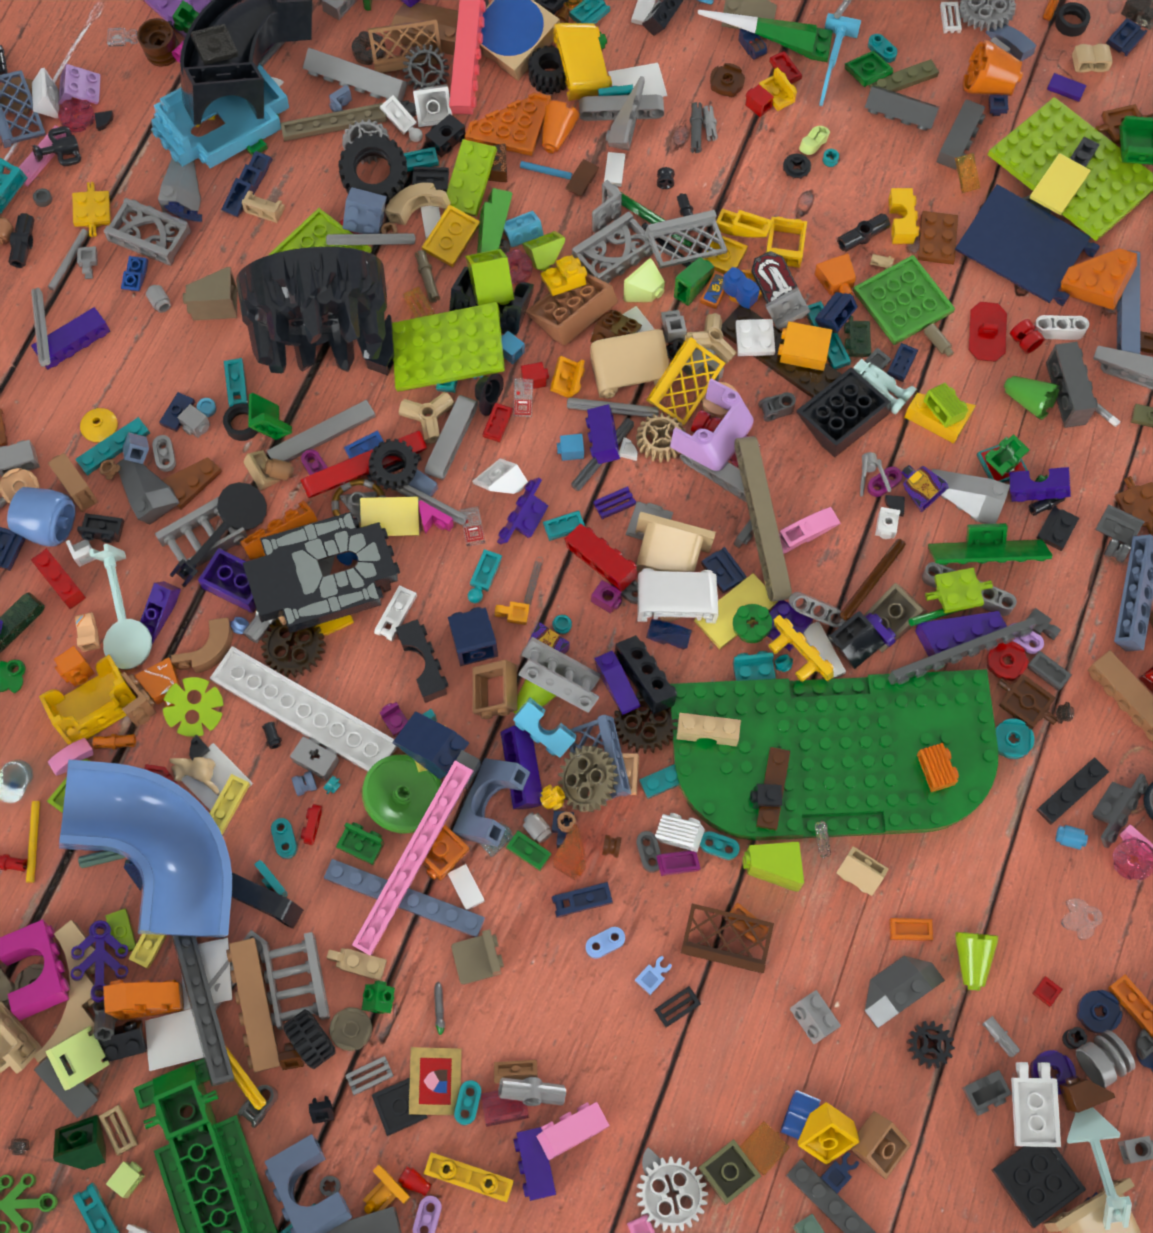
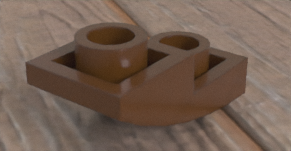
(582, 177)

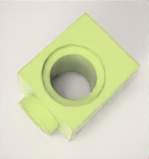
(126, 1179)

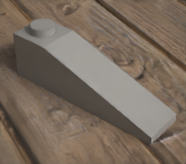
(975, 495)

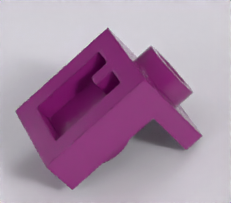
(393, 718)

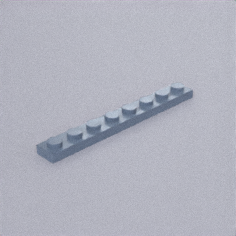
(412, 902)

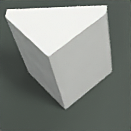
(45, 95)

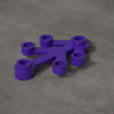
(99, 956)

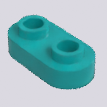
(881, 46)
(284, 837)
(719, 844)
(467, 1102)

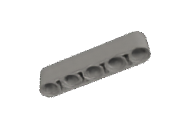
(607, 107)
(451, 437)
(728, 477)
(996, 594)

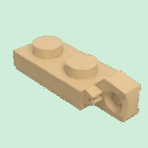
(358, 963)

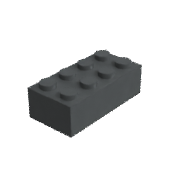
(1075, 390)

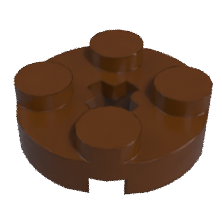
(723, 87)

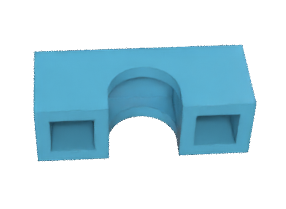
(555, 740)

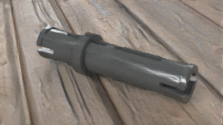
(696, 122)

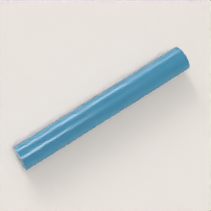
(546, 170)

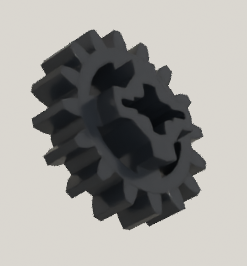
(936, 1052)

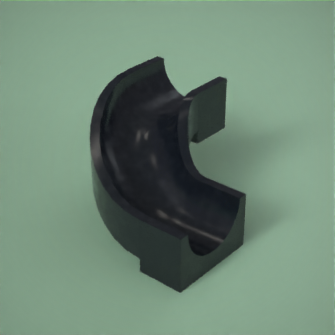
(253, 29)

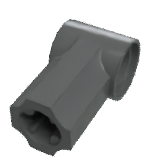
(104, 1023)

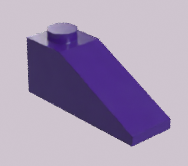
(616, 682)

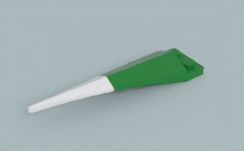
(799, 37)

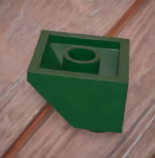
(80, 1144)

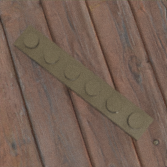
(331, 122)

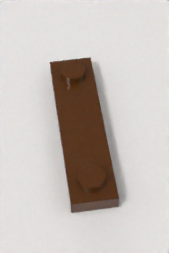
(774, 775)

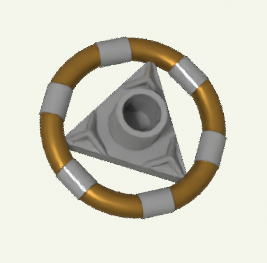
(352, 501)

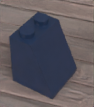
(473, 636)

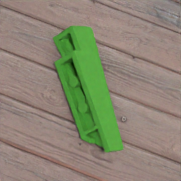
(492, 220)

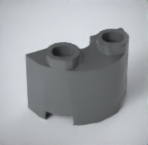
(987, 1091)

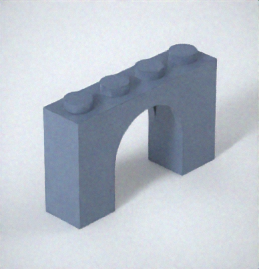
(491, 778)
(285, 1170)

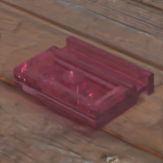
(502, 1110)

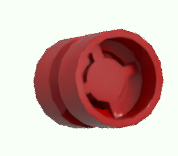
(1027, 336)
(704, 421)

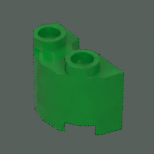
(184, 17)
(1008, 455)

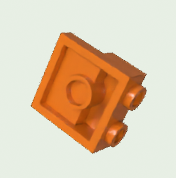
(444, 854)

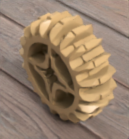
(656, 428)

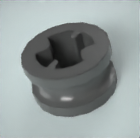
(331, 1179)

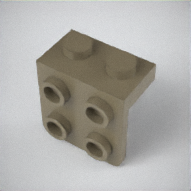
(477, 958)

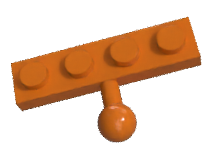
(1134, 1002)

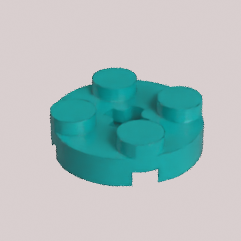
(1022, 733)

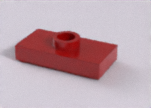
(786, 66)
(497, 422)

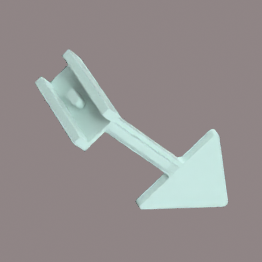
(1093, 1127)

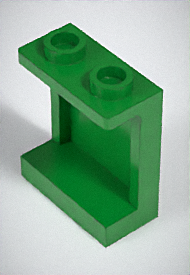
(1137, 140)

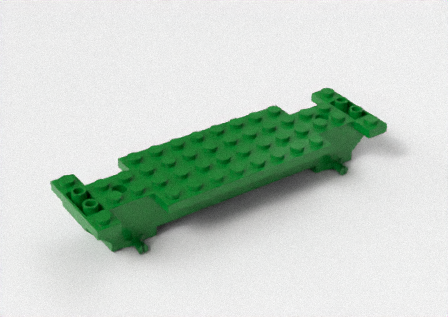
(206, 1162)

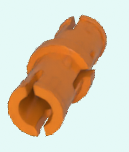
(114, 741)

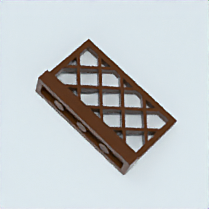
(722, 956)

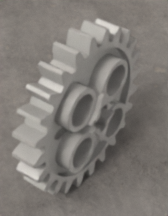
(987, 13)

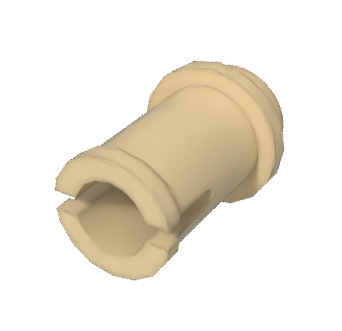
(882, 261)

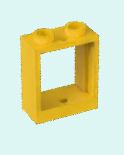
(796, 226)

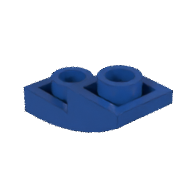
(135, 273)

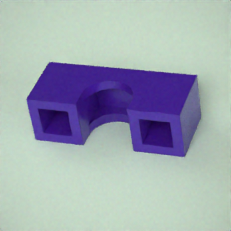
(1055, 486)

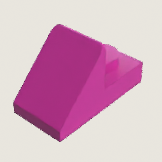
(432, 515)

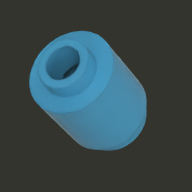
(1071, 837)

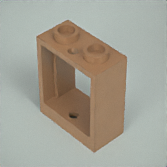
(73, 482)
(480, 688)

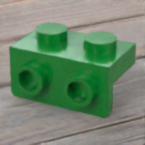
(360, 843)

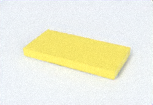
(747, 592)

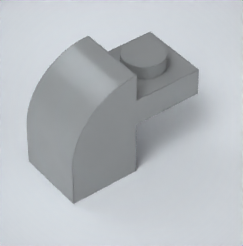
(673, 326)
(699, 367)

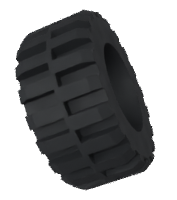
(373, 146)

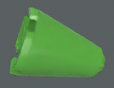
(1032, 394)

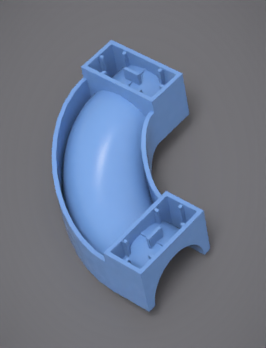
(163, 834)

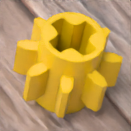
(552, 797)

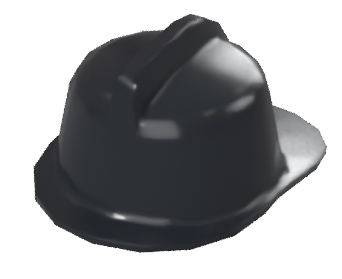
(488, 391)

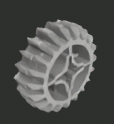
(361, 128)

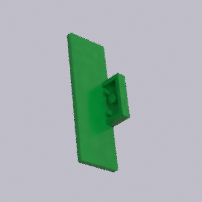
(987, 544)

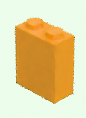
(805, 345)

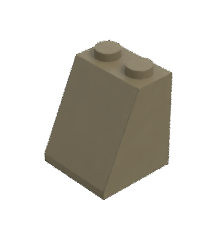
(212, 296)

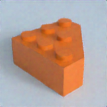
(1101, 278)
(142, 998)

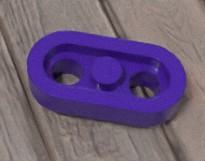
(886, 634)

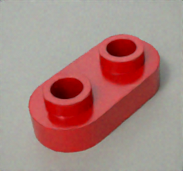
(310, 831)

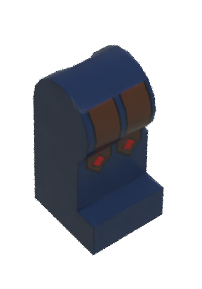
(752, 44)

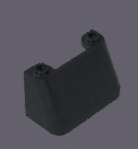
(510, 314)

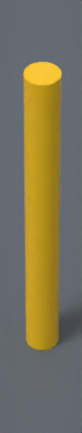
(33, 837)

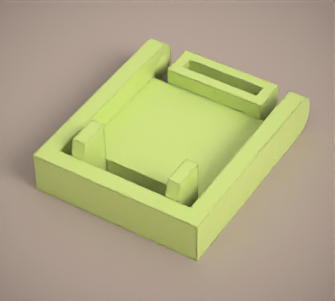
(83, 1056)

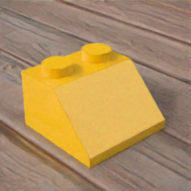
(828, 1133)

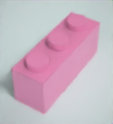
(572, 1129)

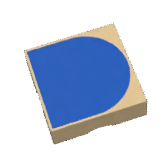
(514, 32)

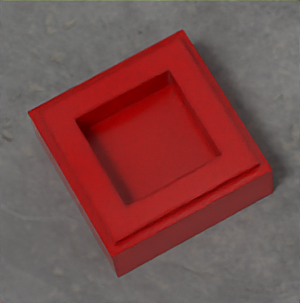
(1047, 991)

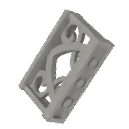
(144, 216)
(615, 265)

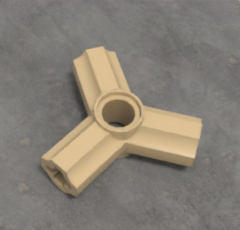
(713, 338)
(429, 423)

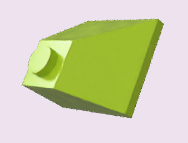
(544, 249)

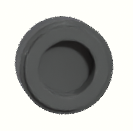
(42, 197)

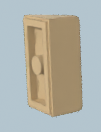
(255, 464)

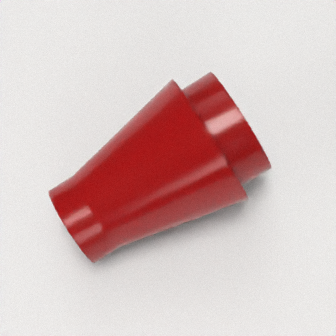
(413, 1181)

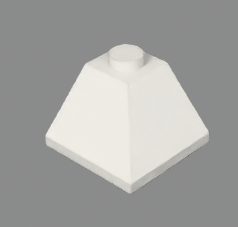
(432, 104)
(502, 477)

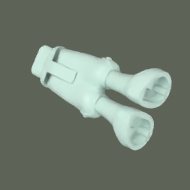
(884, 384)

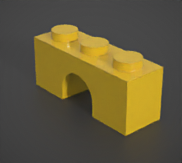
(902, 202)

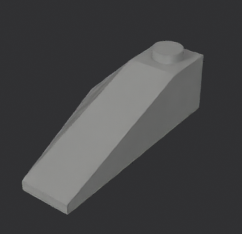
(623, 126)
(180, 186)

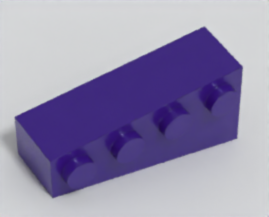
(948, 633)

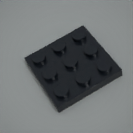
(1038, 1182)

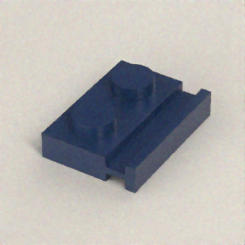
(1126, 37)
(9, 547)
(725, 568)

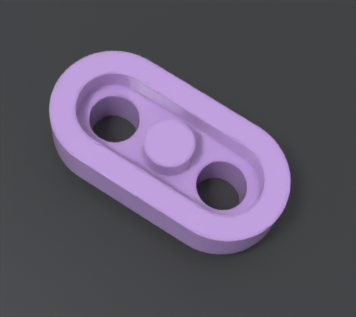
(1031, 638)
(427, 1218)

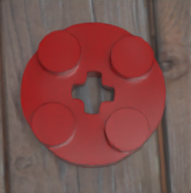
(1017, 657)

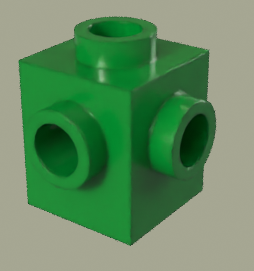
(378, 998)

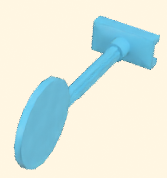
(841, 27)

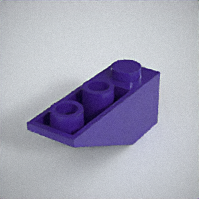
(159, 607)

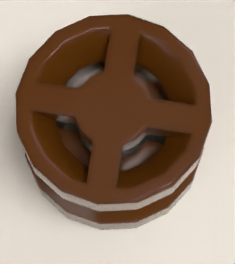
(611, 846)

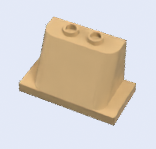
(670, 544)
(16, 1043)
(1090, 1214)

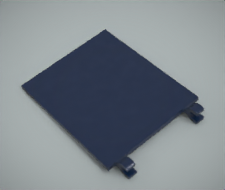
(1024, 244)

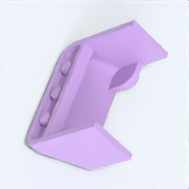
(716, 447)

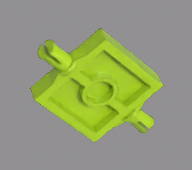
(958, 590)

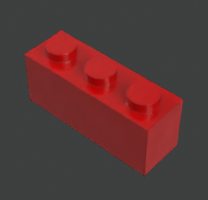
(58, 578)

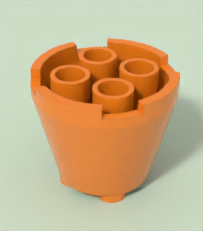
(992, 71)

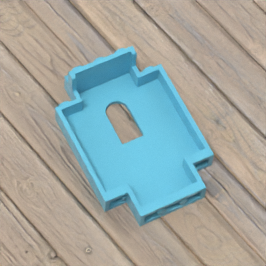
(240, 129)

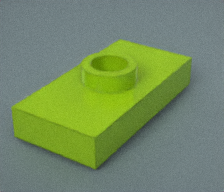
(122, 929)

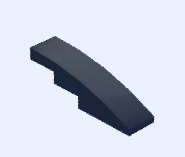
(248, 180)

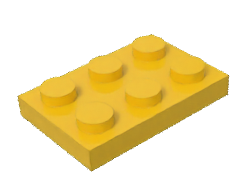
(451, 235)

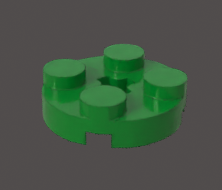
(759, 631)

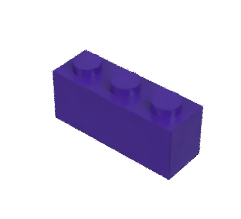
(602, 434)
(534, 1165)

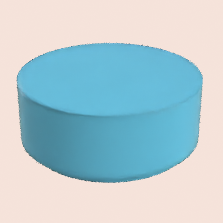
(206, 406)

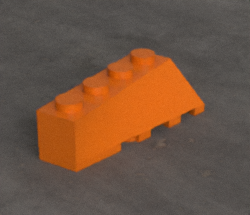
(293, 518)

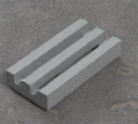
(349, 1076)

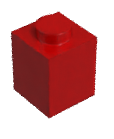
(759, 100)
(536, 372)

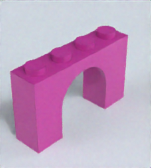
(50, 986)

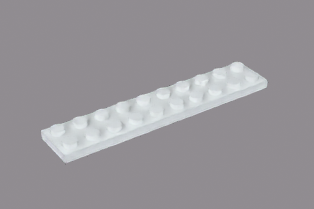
(302, 709)

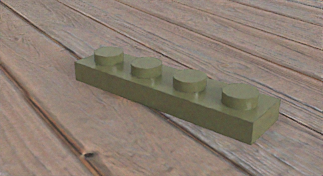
(908, 76)

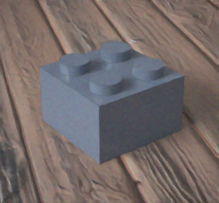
(364, 212)

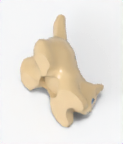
(198, 768)

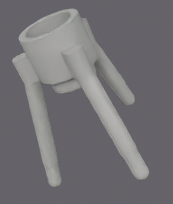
(869, 464)

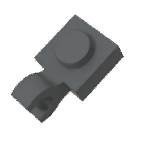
(1043, 624)

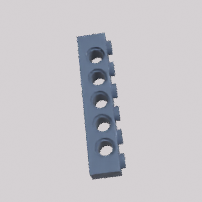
(1136, 596)

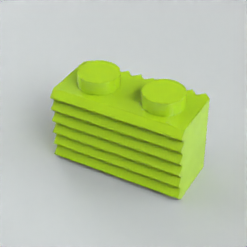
(946, 404)

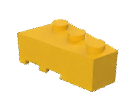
(923, 416)

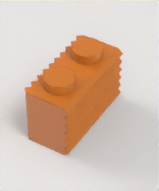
(937, 767)

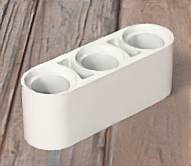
(1068, 327)

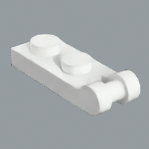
(395, 612)

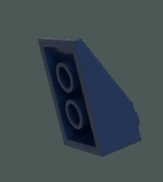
(430, 744)

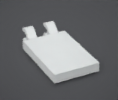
(1035, 1107)

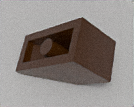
(1083, 1094)

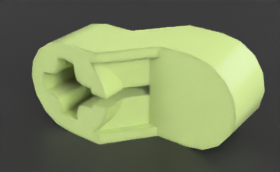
(814, 140)

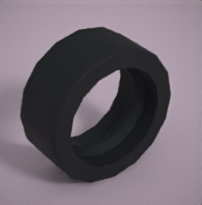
(1067, 28)
(230, 414)

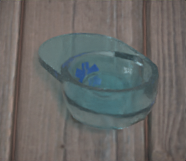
(14, 780)

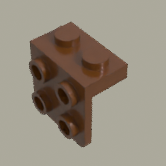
(614, 325)

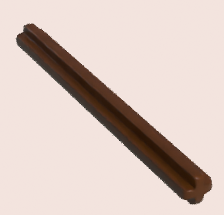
(872, 579)

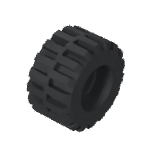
(547, 80)
(397, 449)
(309, 1039)

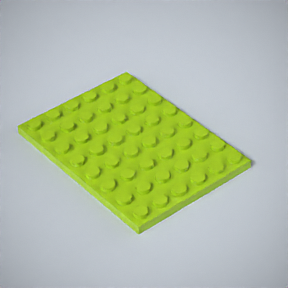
(1109, 189)

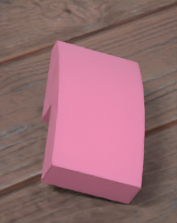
(76, 751)

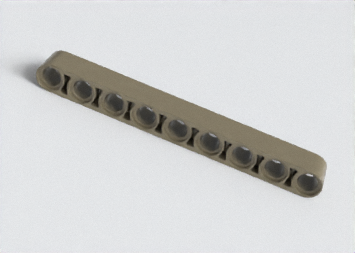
(762, 519)

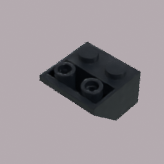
(856, 639)

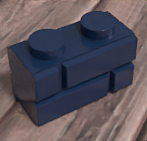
(836, 312)

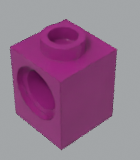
(606, 589)

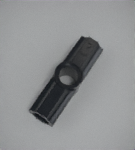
(856, 236)
(21, 240)

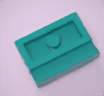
(589, 11)

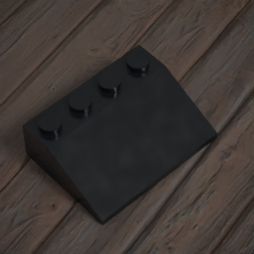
(844, 411)

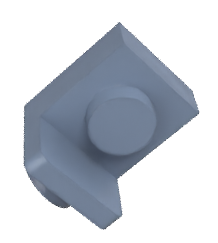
(340, 98)

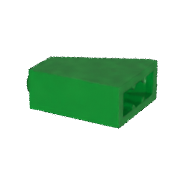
(693, 280)

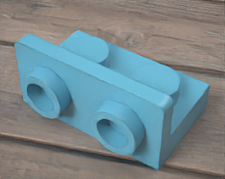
(523, 228)

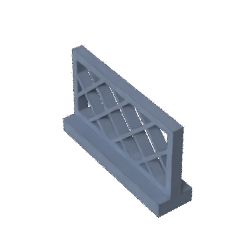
(5, 131)
(611, 745)

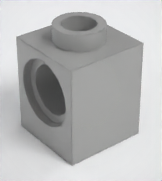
(1128, 1151)

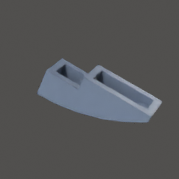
(1020, 44)

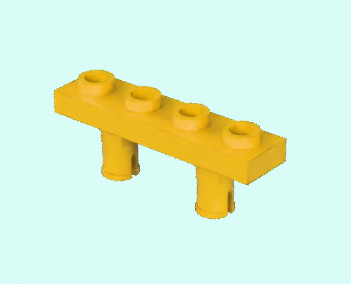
(798, 640)
(469, 1177)

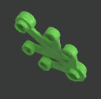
(10, 1203)

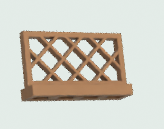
(396, 62)

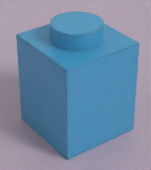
(512, 347)
(571, 447)

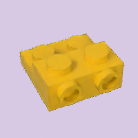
(565, 276)

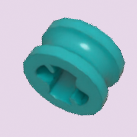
(834, 155)

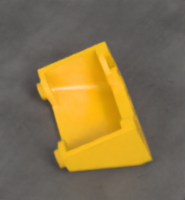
(581, 59)
(91, 705)

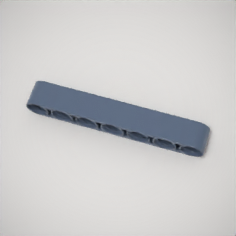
(1129, 314)

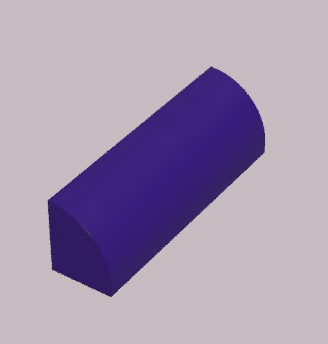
(520, 749)

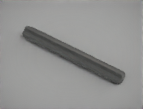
(593, 465)

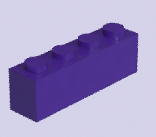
(74, 336)

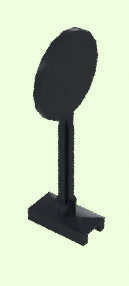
(238, 507)

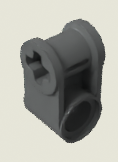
(774, 407)
(247, 1107)

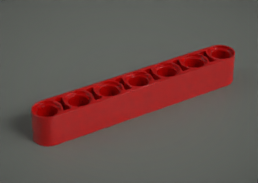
(354, 468)

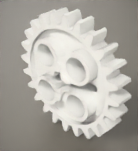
(692, 1189)

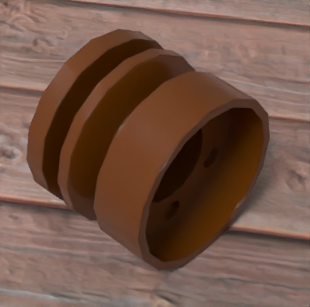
(157, 41)

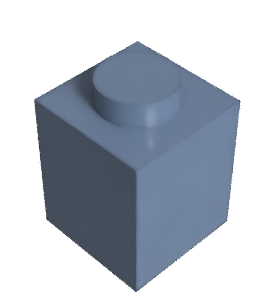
(135, 448)

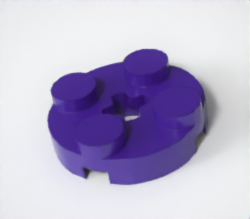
(1057, 1061)

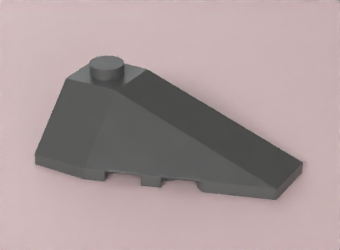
(146, 491)

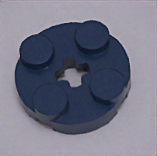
(1087, 1015)

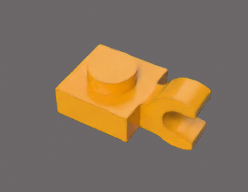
(516, 613)

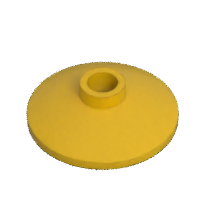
(98, 432)

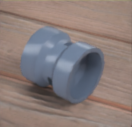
(299, 783)

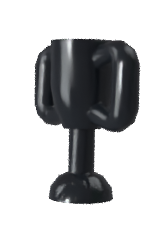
(62, 146)

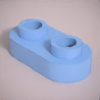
(606, 944)

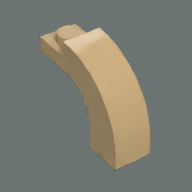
(412, 198)

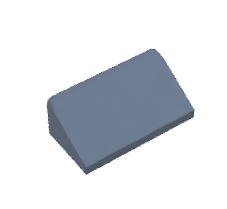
(423, 483)

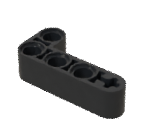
(266, 901)

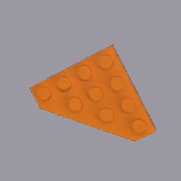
(515, 125)

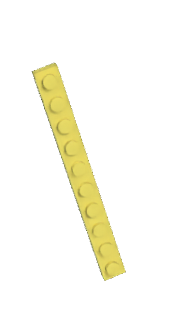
(222, 813)

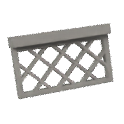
(678, 226)

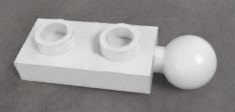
(401, 118)

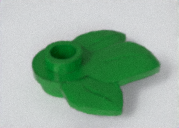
(11, 680)

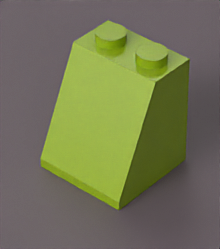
(490, 277)
(776, 864)

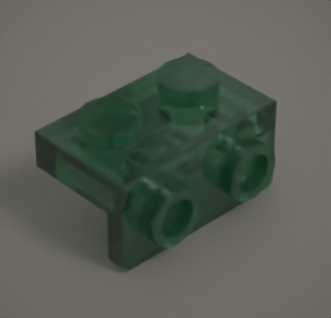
(858, 338)

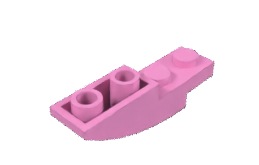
(808, 529)

